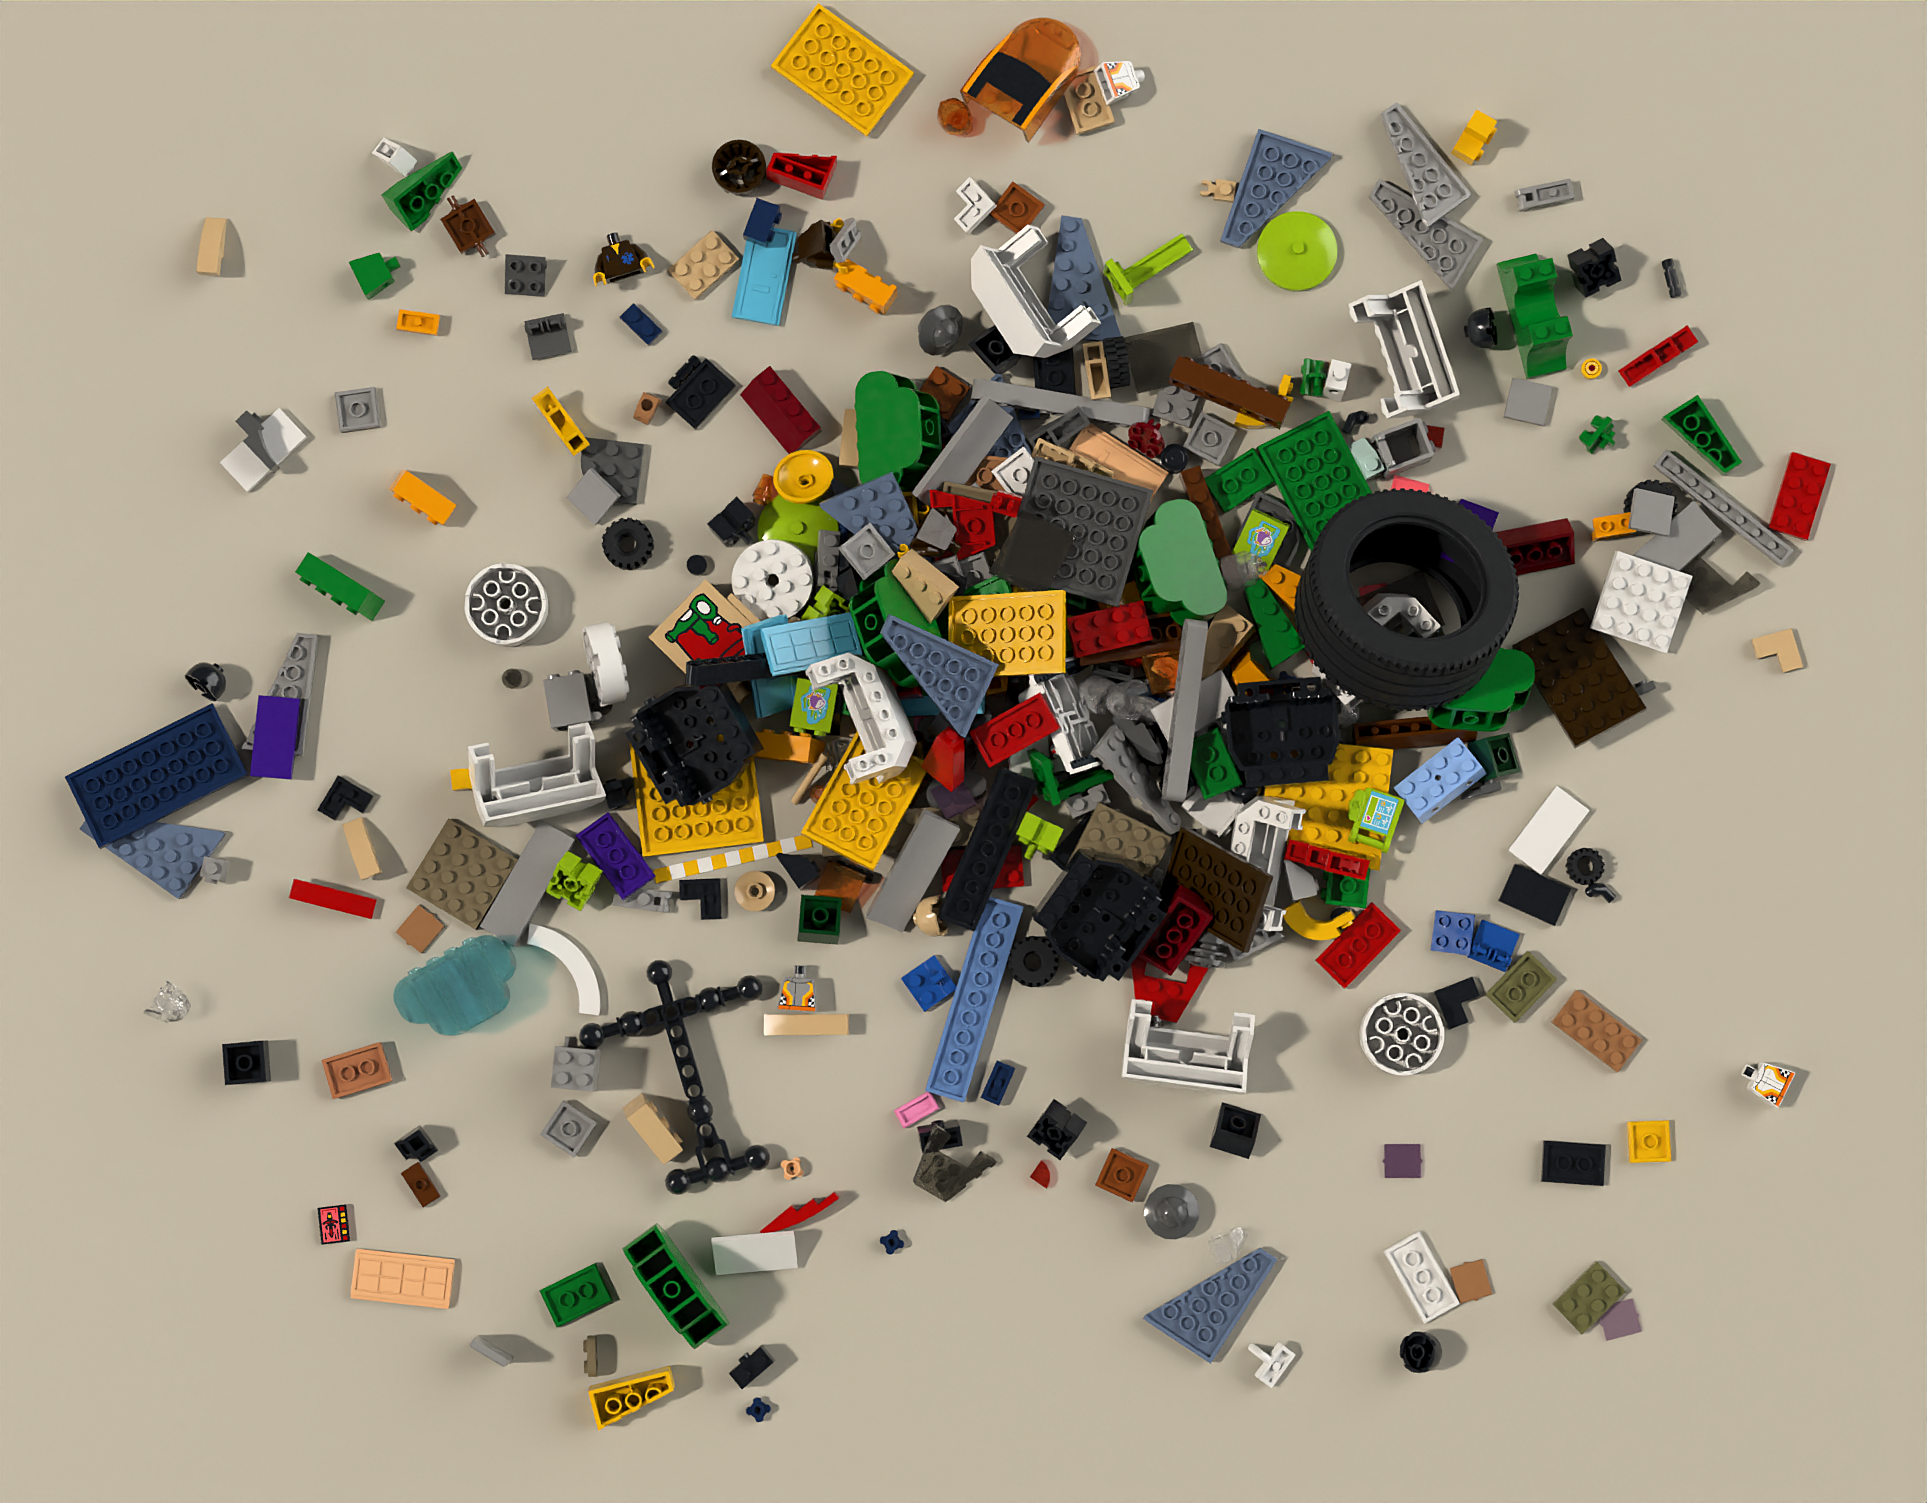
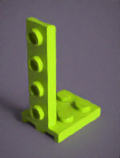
(1126, 280)

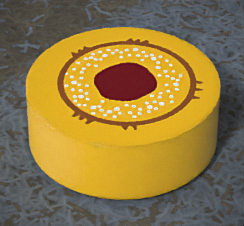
(1591, 368)

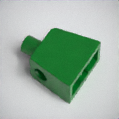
(374, 273)

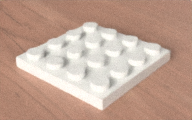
(1641, 602)

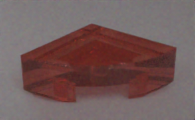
(1436, 435)
(1041, 1174)

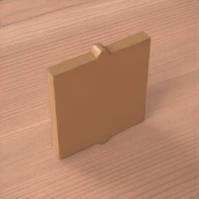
(420, 929)
(1470, 1281)

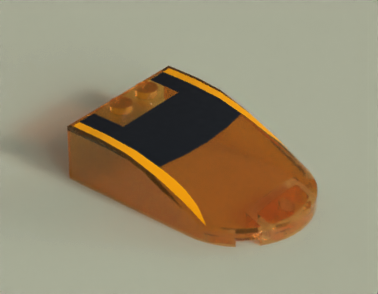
(1026, 73)

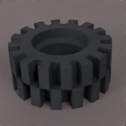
(1576, 875)

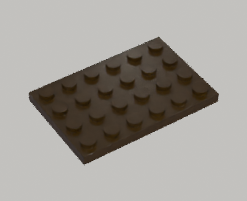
(1580, 678)
(1224, 881)

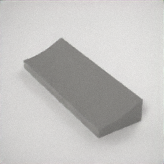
(965, 448)
(1688, 536)
(912, 871)
(527, 884)

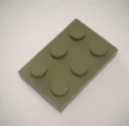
(1521, 986)
(1589, 1297)

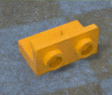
(1611, 527)

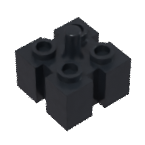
(1594, 267)
(732, 523)
(1057, 1129)

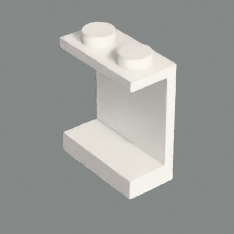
(1213, 813)

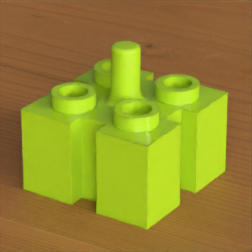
(827, 604)
(1038, 835)
(574, 880)

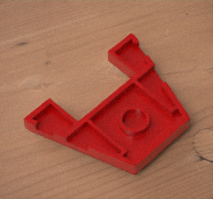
(971, 518)
(1167, 996)

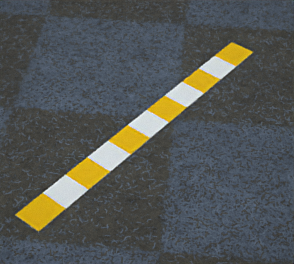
(731, 858)

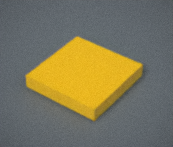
(1649, 1141)

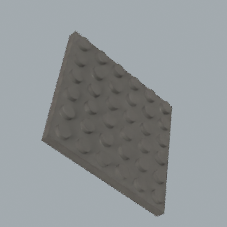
(1102, 515)

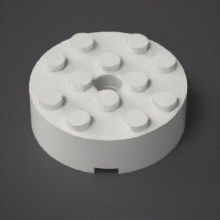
(752, 576)
(510, 625)
(605, 663)
(1380, 1036)

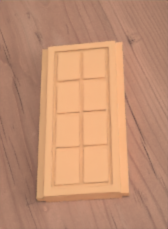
(1115, 455)
(402, 1278)

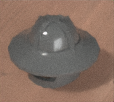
(940, 329)
(1171, 1211)

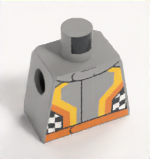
(798, 992)

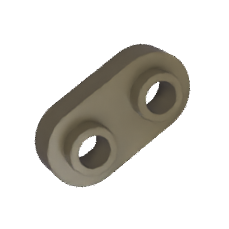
(591, 1364)

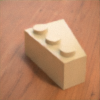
(924, 584)
(653, 1128)

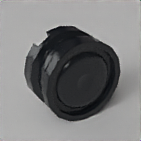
(1174, 458)

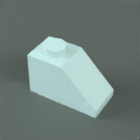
(1366, 458)

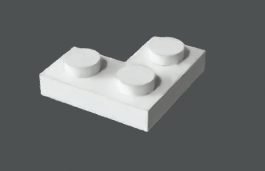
(978, 205)

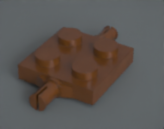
(467, 226)

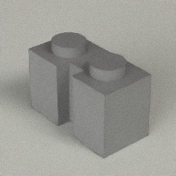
(1080, 806)

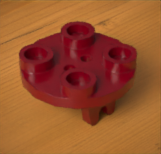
(1146, 438)

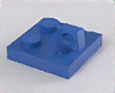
(929, 983)

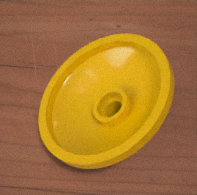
(802, 468)

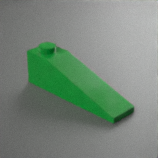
(417, 193)

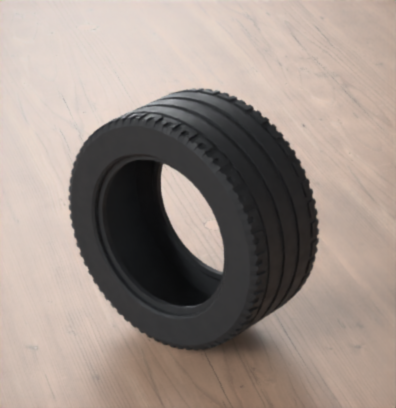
(1411, 531)

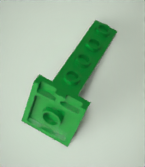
(1055, 791)

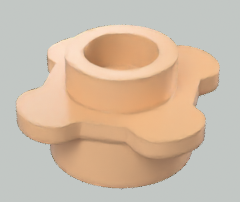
(797, 1169)

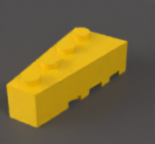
(627, 1394)

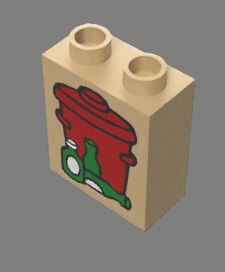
(703, 629)

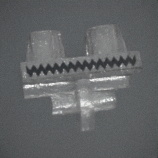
(835, 750)

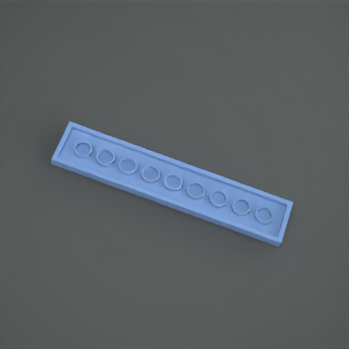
(974, 1000)

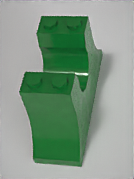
(1534, 315)

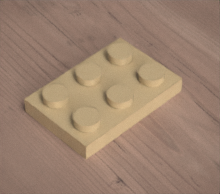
(1087, 103)
(703, 265)

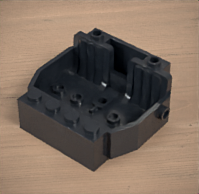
(682, 715)
(1309, 730)
(1082, 935)

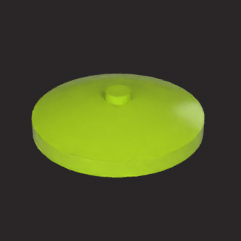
(1296, 251)
(795, 523)

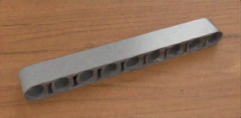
(1058, 403)
(1184, 710)

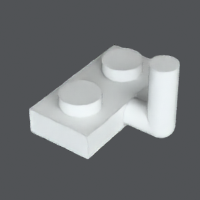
(1273, 1364)

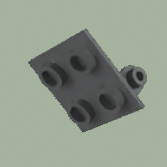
(525, 275)
(547, 336)

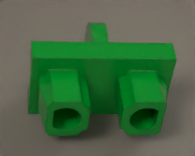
(1313, 377)
(1602, 435)

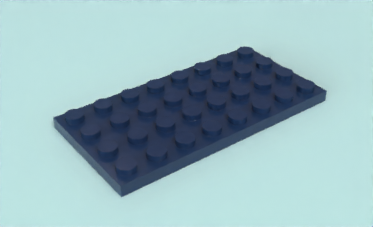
(156, 776)

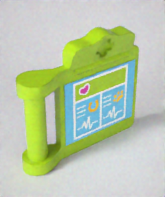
(1375, 813)

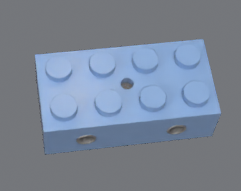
(1440, 780)

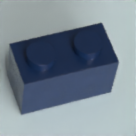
(762, 222)

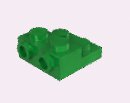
(1345, 890)

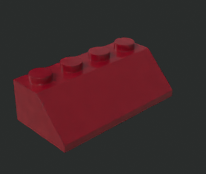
(780, 411)
(1540, 546)
(1178, 931)

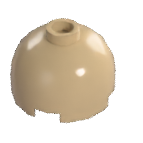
(927, 919)

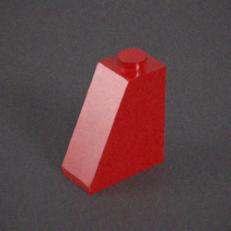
(946, 759)

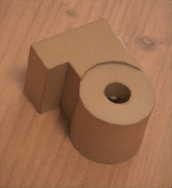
(647, 408)

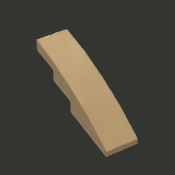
(1050, 451)
(806, 1024)

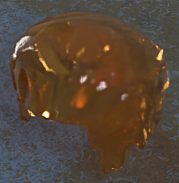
(955, 117)

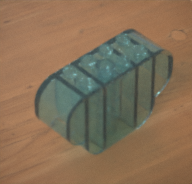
(459, 987)

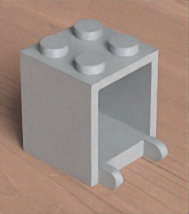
(1395, 450)
(570, 700)
(575, 1068)

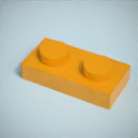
(418, 322)

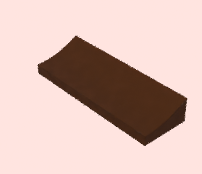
(1165, 635)

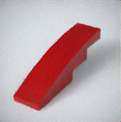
(1658, 356)
(1326, 859)
(332, 898)
(792, 1216)

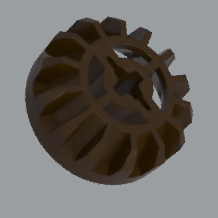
(735, 152)

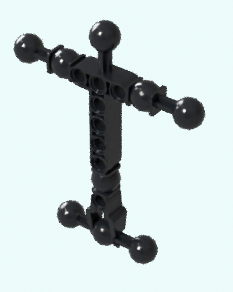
(699, 1108)

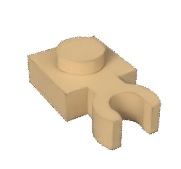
(1222, 190)

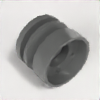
(1206, 951)

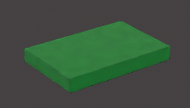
(1238, 480)
(1213, 765)
(576, 1295)

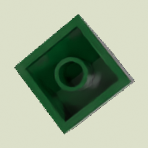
(1495, 756)
(819, 919)

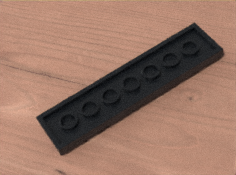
(987, 848)

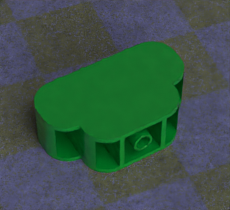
(895, 429)
(1178, 565)
(878, 597)
(1493, 698)
(675, 1286)

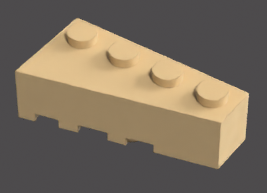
(1224, 639)

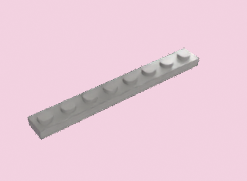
(1723, 508)

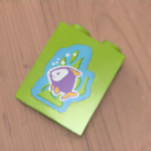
(1261, 536)
(814, 708)

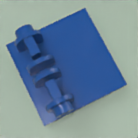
(1452, 932)
(1493, 945)

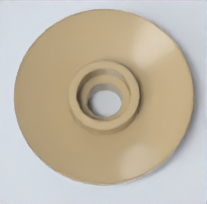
(752, 880)

